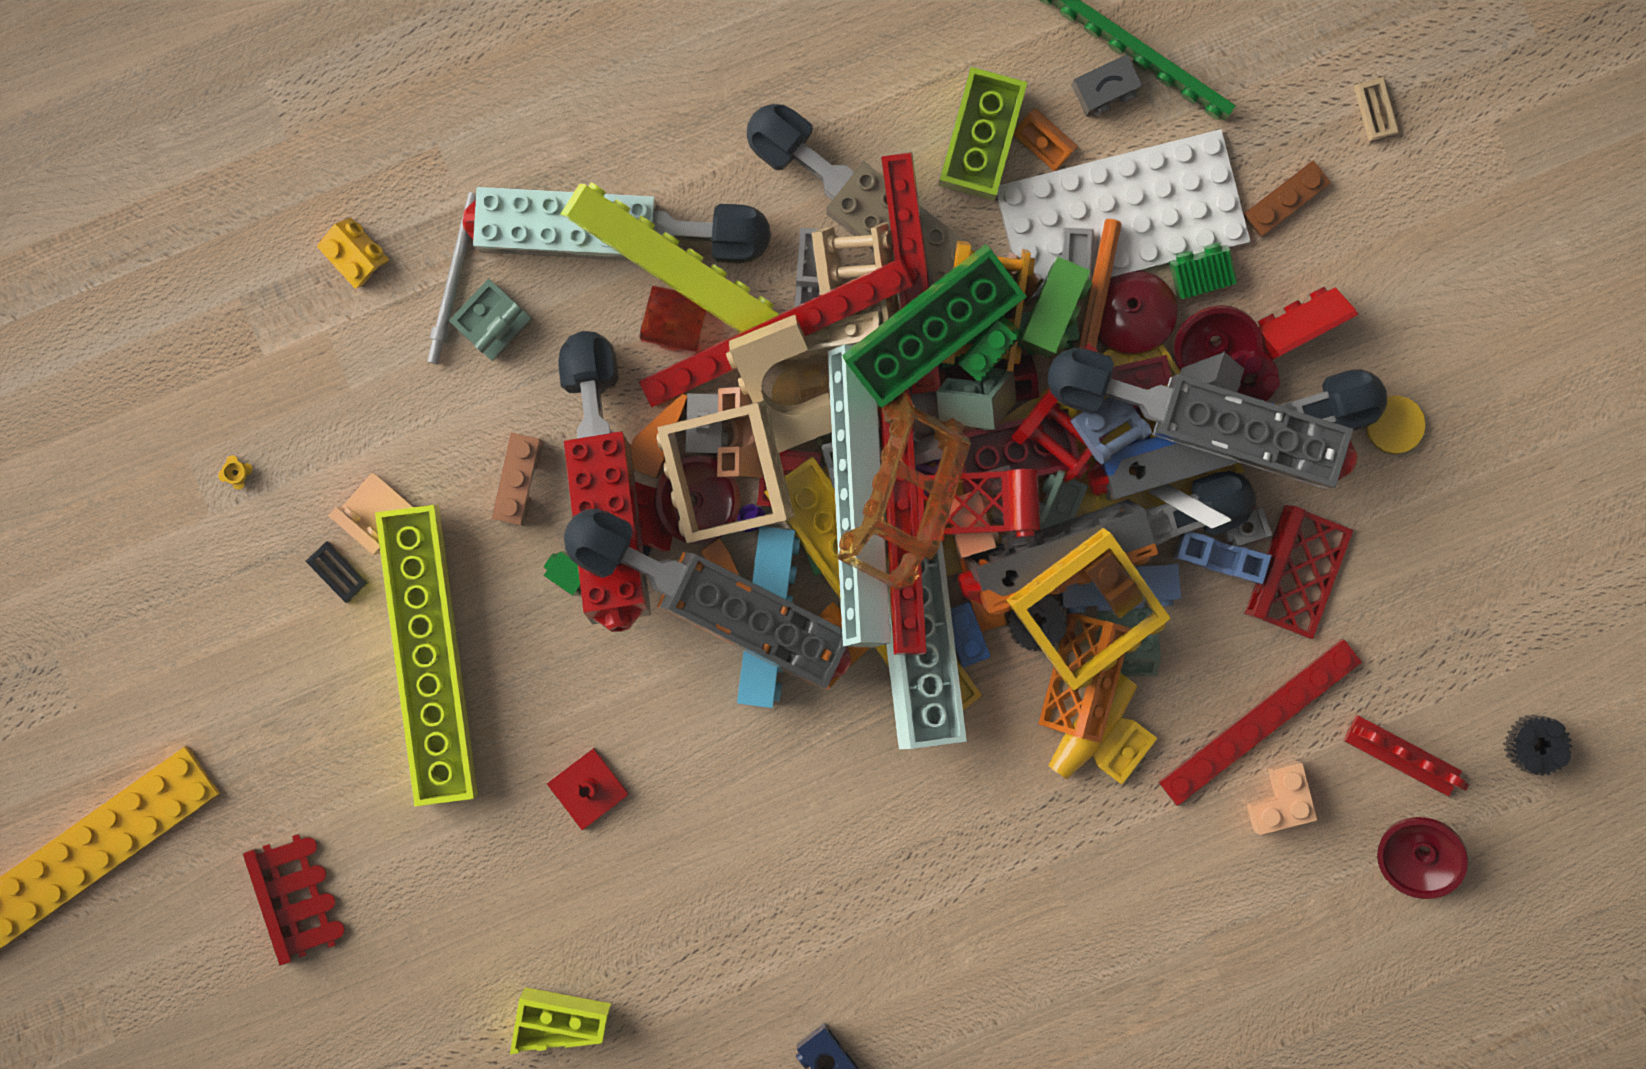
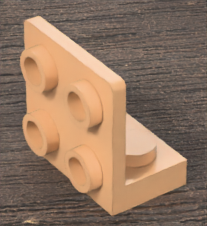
(358, 513)

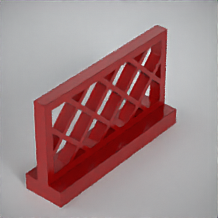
(1280, 551)

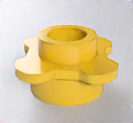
(226, 474)

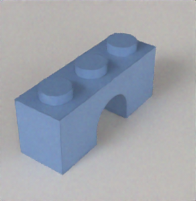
(1222, 557)

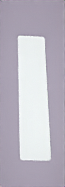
(1189, 506)

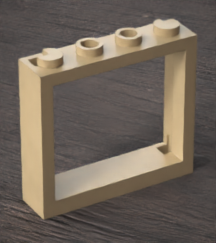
(769, 460)

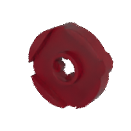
(1266, 372)

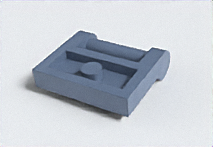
(1108, 418)

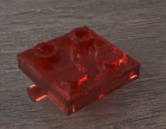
(672, 321)

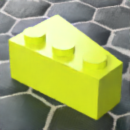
(557, 1020)

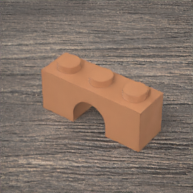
(741, 457)
(516, 478)

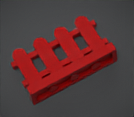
(1404, 756)
(281, 886)

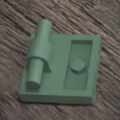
(490, 320)

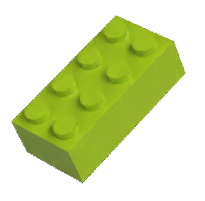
(982, 133)

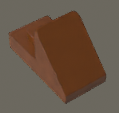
(1114, 584)

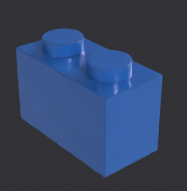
(967, 636)

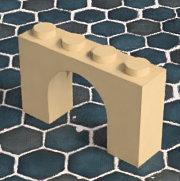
(754, 356)

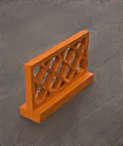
(1099, 693)

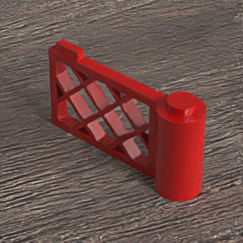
(1019, 508)

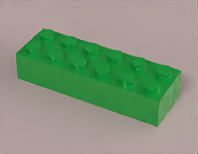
(933, 326)

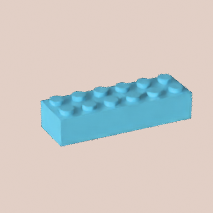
(774, 573)

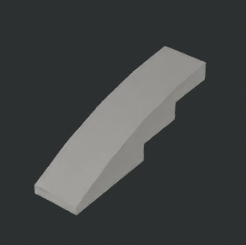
(807, 280)

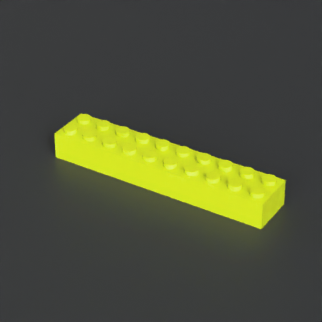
(426, 655)

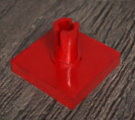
(587, 788)

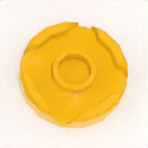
(1399, 426)

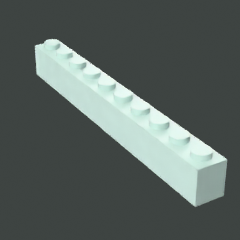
(855, 465)

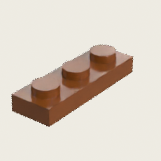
(1286, 198)

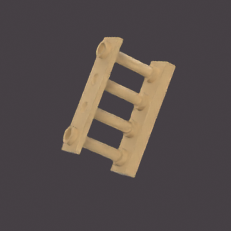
(831, 272)

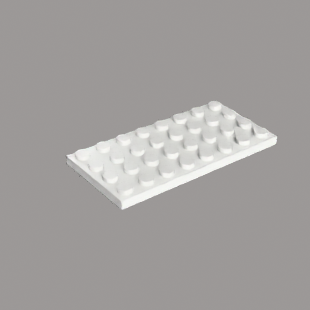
(1163, 195)

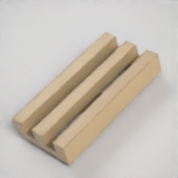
(1365, 112)

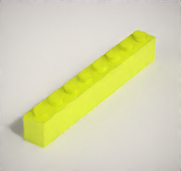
(665, 260)

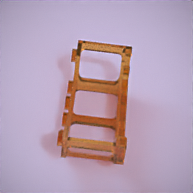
(942, 489)

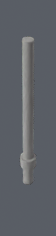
(440, 333)

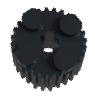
(1052, 627)
(1554, 745)

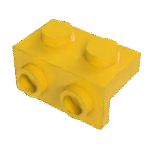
(352, 251)

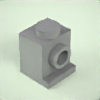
(1259, 530)

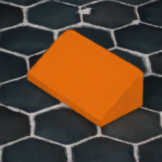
(1045, 139)

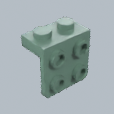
(1060, 500)

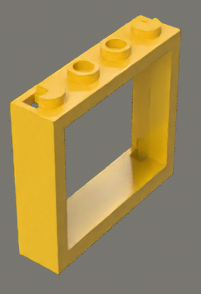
(1060, 573)

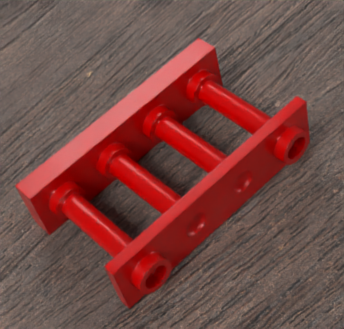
(1033, 430)

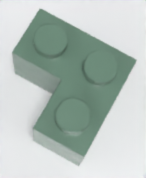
(978, 402)

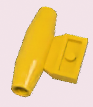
(1122, 743)

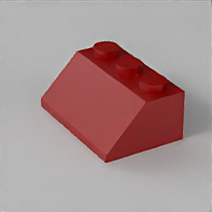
(1304, 321)

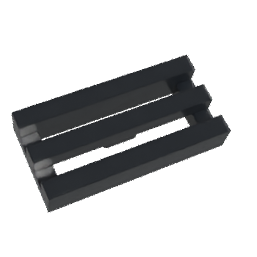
(354, 590)

